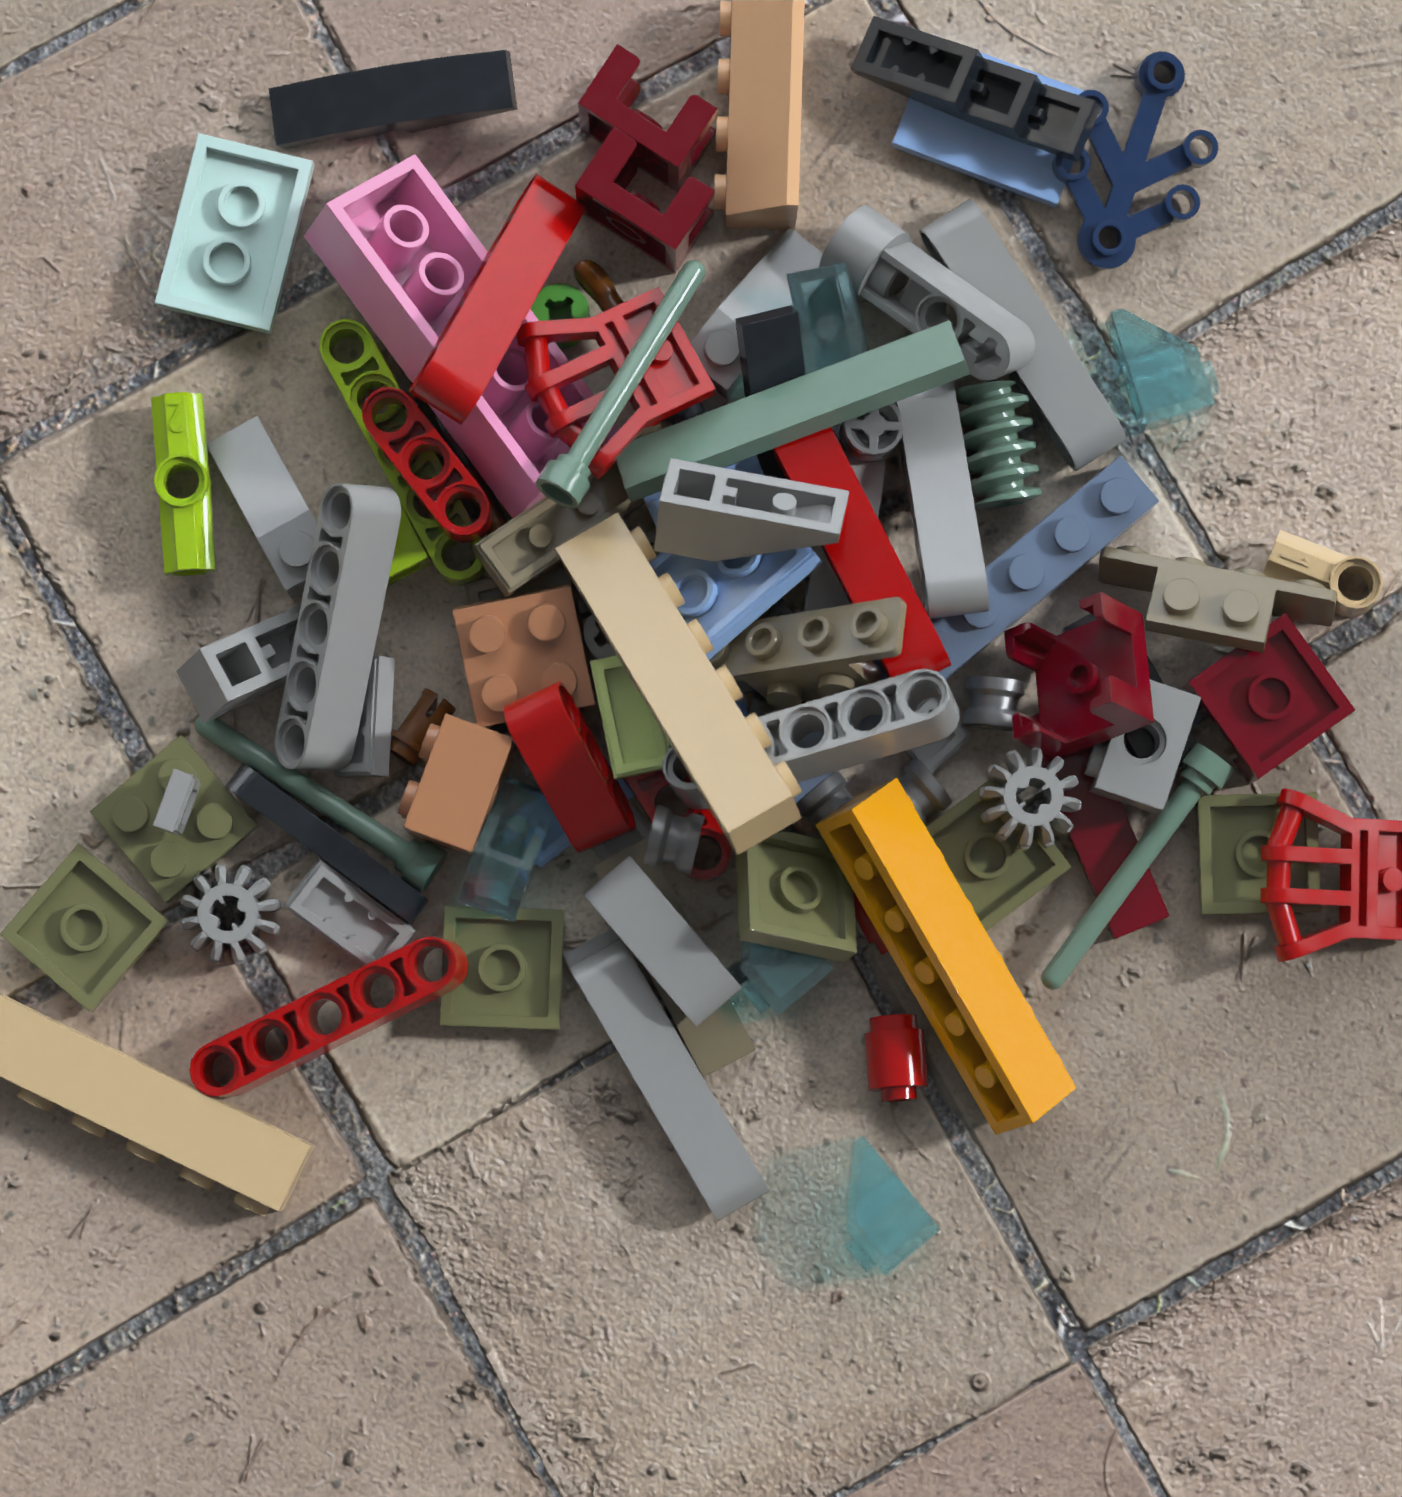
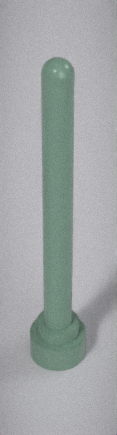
(567, 476)
(1201, 775)
(414, 860)

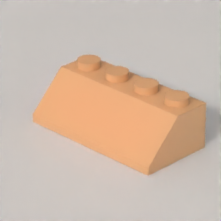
(763, 113)

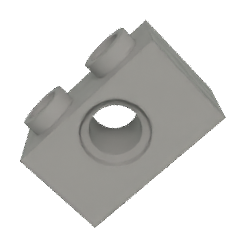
(1148, 780)

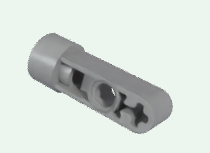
(885, 260)

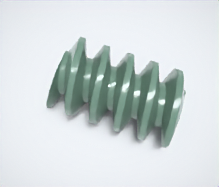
(997, 444)

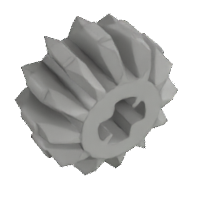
(1016, 781)
(247, 903)

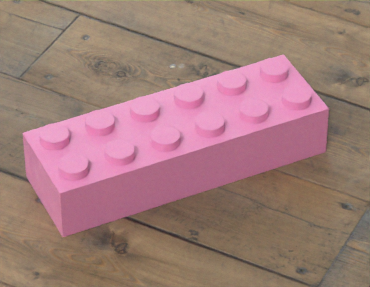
(405, 268)

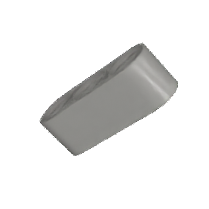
(663, 941)

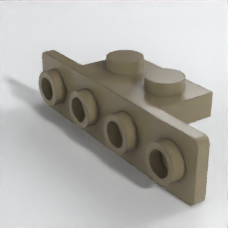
(1211, 601)
(815, 650)

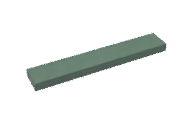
(796, 408)

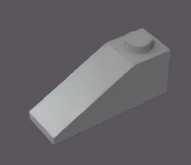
(758, 292)
(268, 500)
(740, 514)
(240, 666)

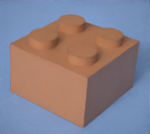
(523, 646)
(458, 783)

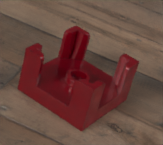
(660, 153)
(633, 216)
(1087, 679)
(1270, 700)

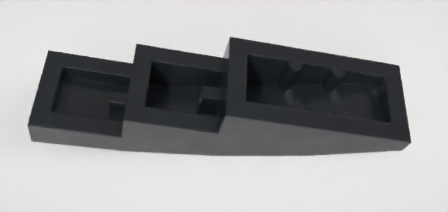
(975, 88)
(393, 98)

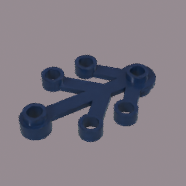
(1129, 171)

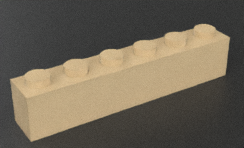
(680, 684)
(149, 1109)

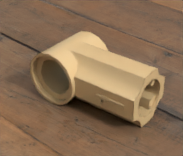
(1300, 559)

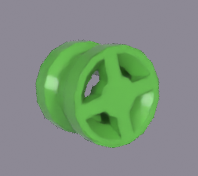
(558, 295)

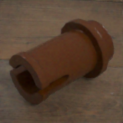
(410, 735)

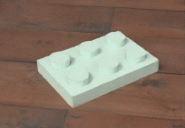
(234, 233)

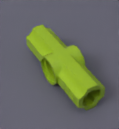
(182, 446)

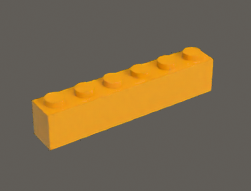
(946, 956)

